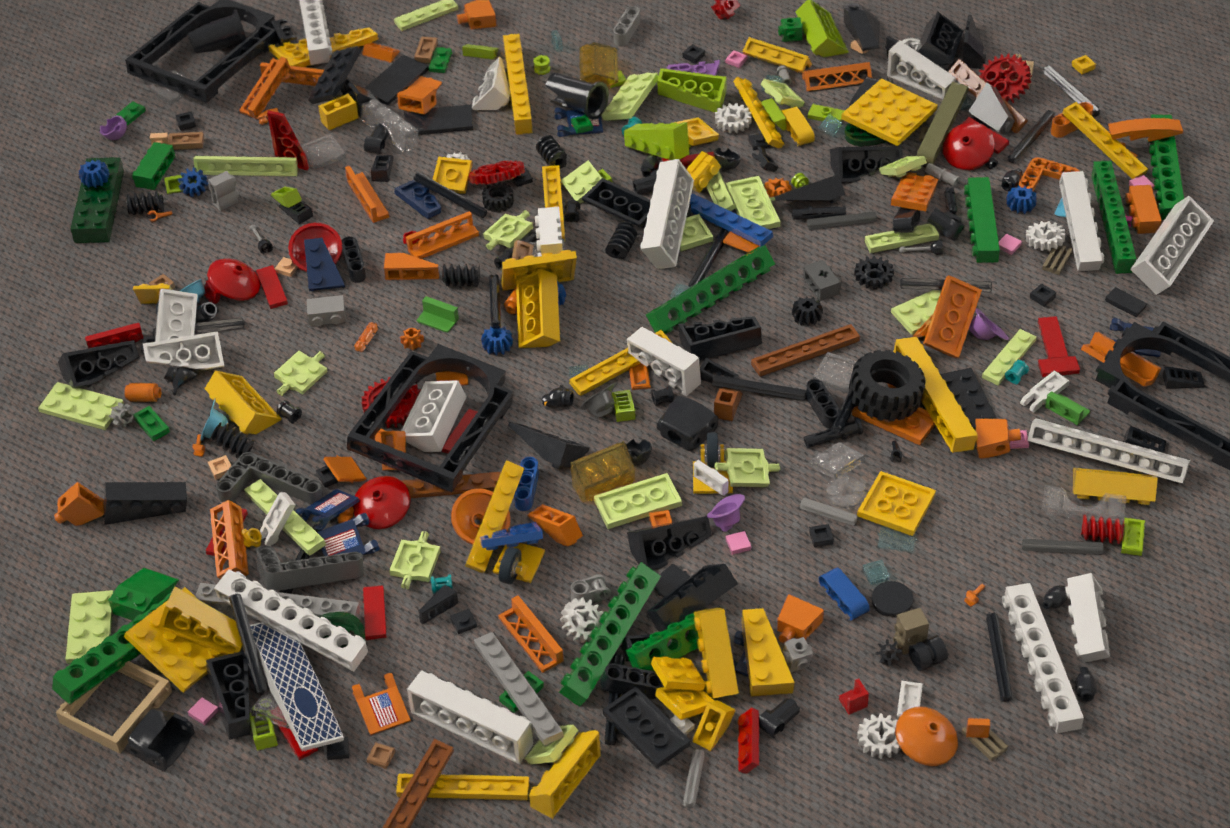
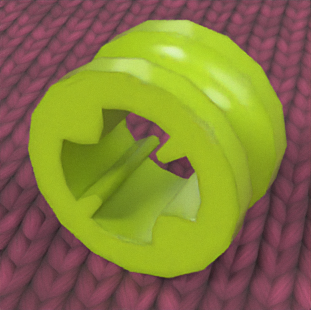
(799, 180)

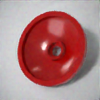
(969, 154)
(311, 231)
(233, 279)
(388, 507)

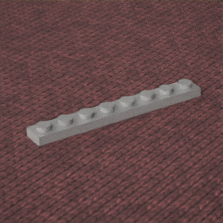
(518, 689)

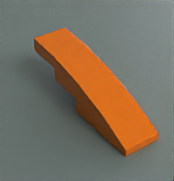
(1147, 127)

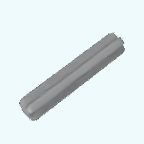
(828, 511)
(693, 778)

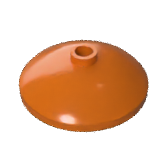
(472, 507)
(920, 741)

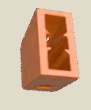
(478, 15)
(417, 99)
(994, 437)
(79, 506)
(798, 619)

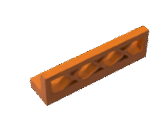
(834, 71)
(299, 75)
(265, 93)
(366, 195)
(441, 239)
(1132, 364)
(232, 535)
(536, 629)

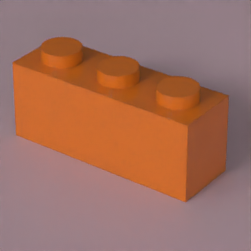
(1143, 209)

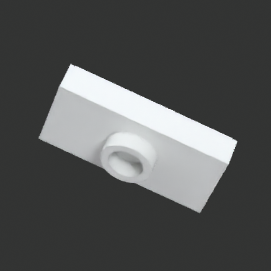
(711, 477)
(909, 696)

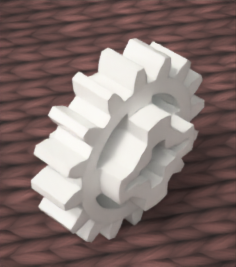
(733, 118)
(1045, 235)
(581, 620)
(869, 736)

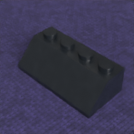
(940, 40)
(619, 202)

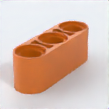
(1063, 126)

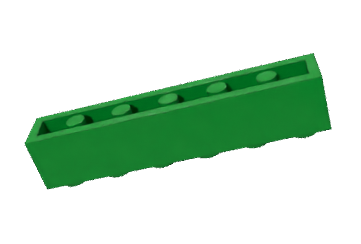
(982, 221)

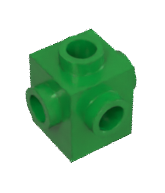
(791, 29)

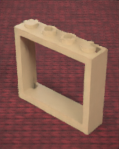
(119, 740)

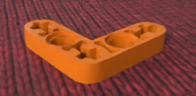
(1040, 170)

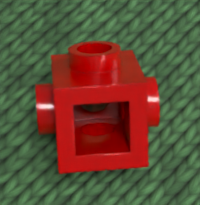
(725, 8)

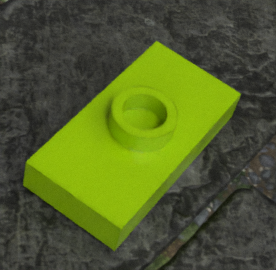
(820, 112)
(1133, 536)

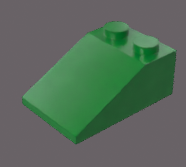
(140, 593)

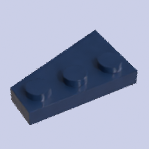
(418, 198)
(320, 266)

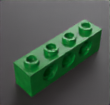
(679, 646)

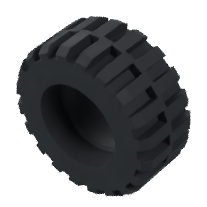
(884, 401)

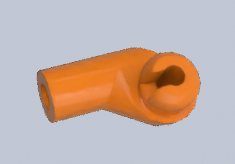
(263, 118)
(346, 515)

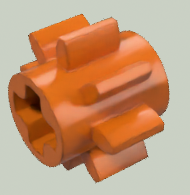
(412, 338)

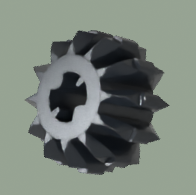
(807, 311)

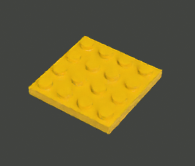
(889, 112)
(561, 264)
(173, 655)

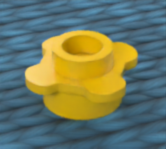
(251, 537)

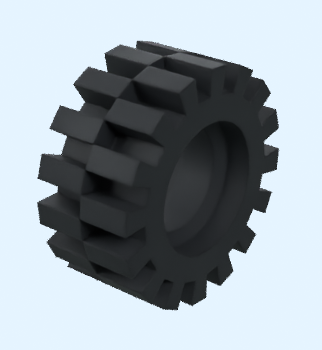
(498, 190)

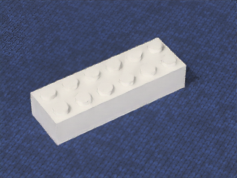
(667, 214)
(1172, 245)
(470, 716)

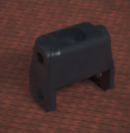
(687, 423)
(160, 738)

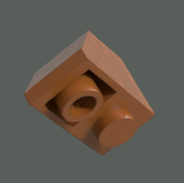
(727, 403)

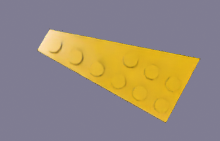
(298, 53)

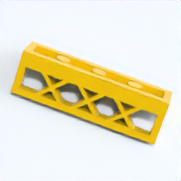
(776, 55)

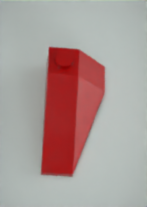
(284, 139)

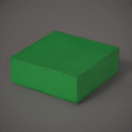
(581, 124)

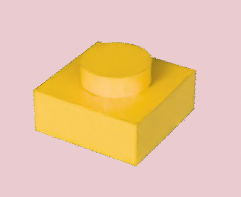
(1083, 64)

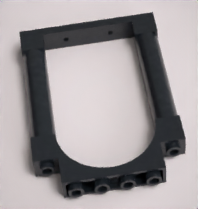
(200, 14)
(410, 372)
(1130, 399)

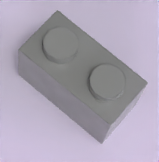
(326, 310)

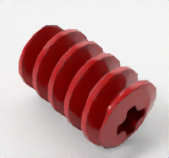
(1102, 529)

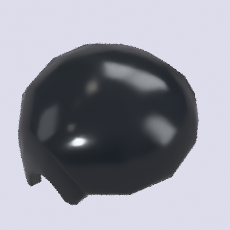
(727, 159)
(641, 450)

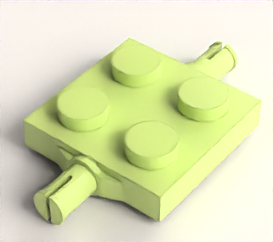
(508, 230)
(300, 372)
(747, 467)
(415, 560)

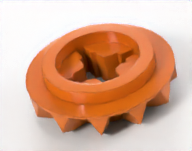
(772, 184)

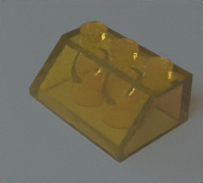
(598, 63)
(602, 471)

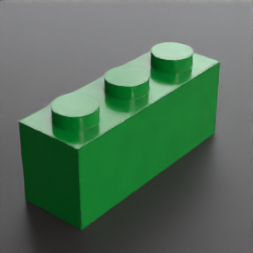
(153, 166)

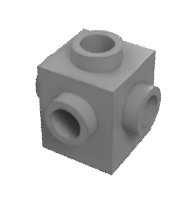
(797, 654)

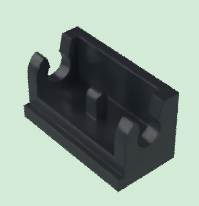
(284, 33)

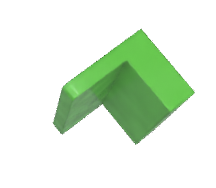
(438, 314)
(1066, 408)

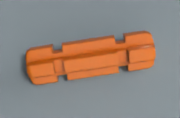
(366, 337)

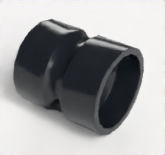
(931, 651)

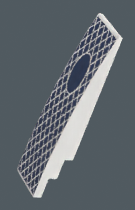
(295, 688)

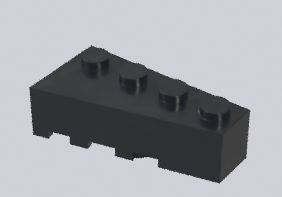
(720, 337)
(142, 500)
(692, 595)
(231, 691)

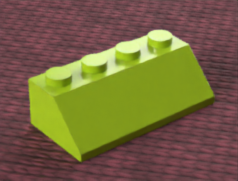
(821, 30)

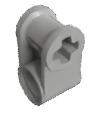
(590, 589)

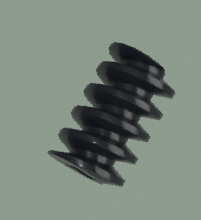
(551, 151)
(147, 203)
(621, 240)
(462, 275)
(230, 440)

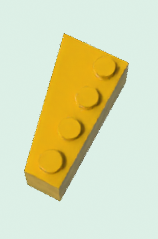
(200, 623)
(716, 652)
(764, 659)

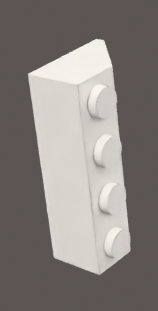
(434, 415)

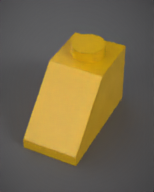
(713, 724)

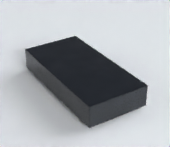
(1125, 302)

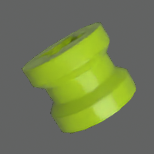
(541, 65)

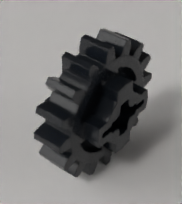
(874, 272)

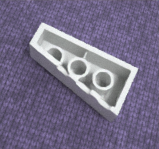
(917, 71)
(548, 231)
(666, 359)
(1088, 619)

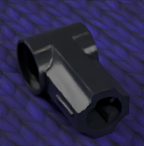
(376, 141)
(645, 184)
(949, 226)
(776, 719)

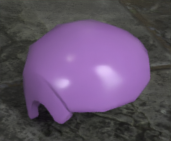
(114, 129)

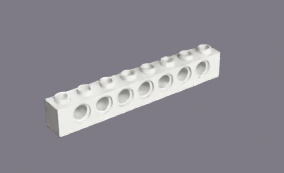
(316, 31)
(1108, 450)
(313, 638)
(1042, 658)

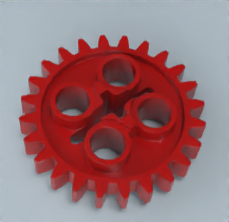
(1004, 78)
(505, 171)
(403, 409)

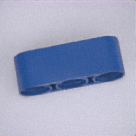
(527, 485)
(845, 593)

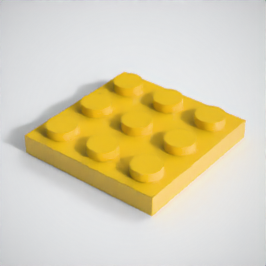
(896, 503)

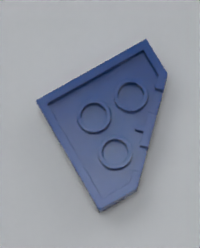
(518, 533)

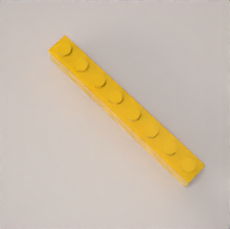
(517, 84)
(939, 400)

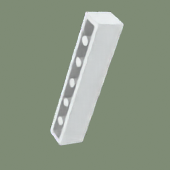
(1080, 221)

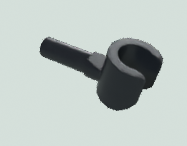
(895, 452)

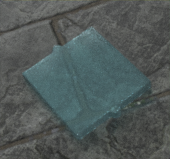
(895, 540)

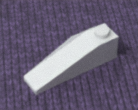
(494, 90)
(193, 351)

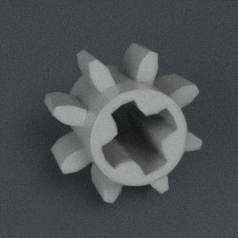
(122, 414)

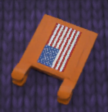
(382, 709)

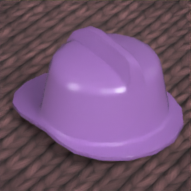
(985, 328)
(727, 511)

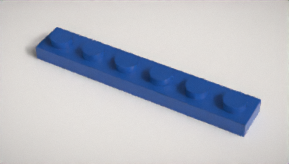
(730, 220)

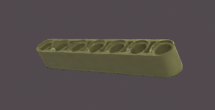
(943, 122)

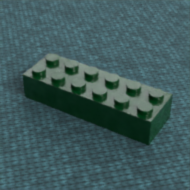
(97, 206)

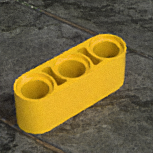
(798, 126)

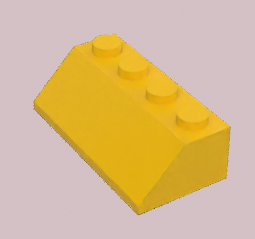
(538, 310)
(241, 402)
(1098, 482)
(566, 774)

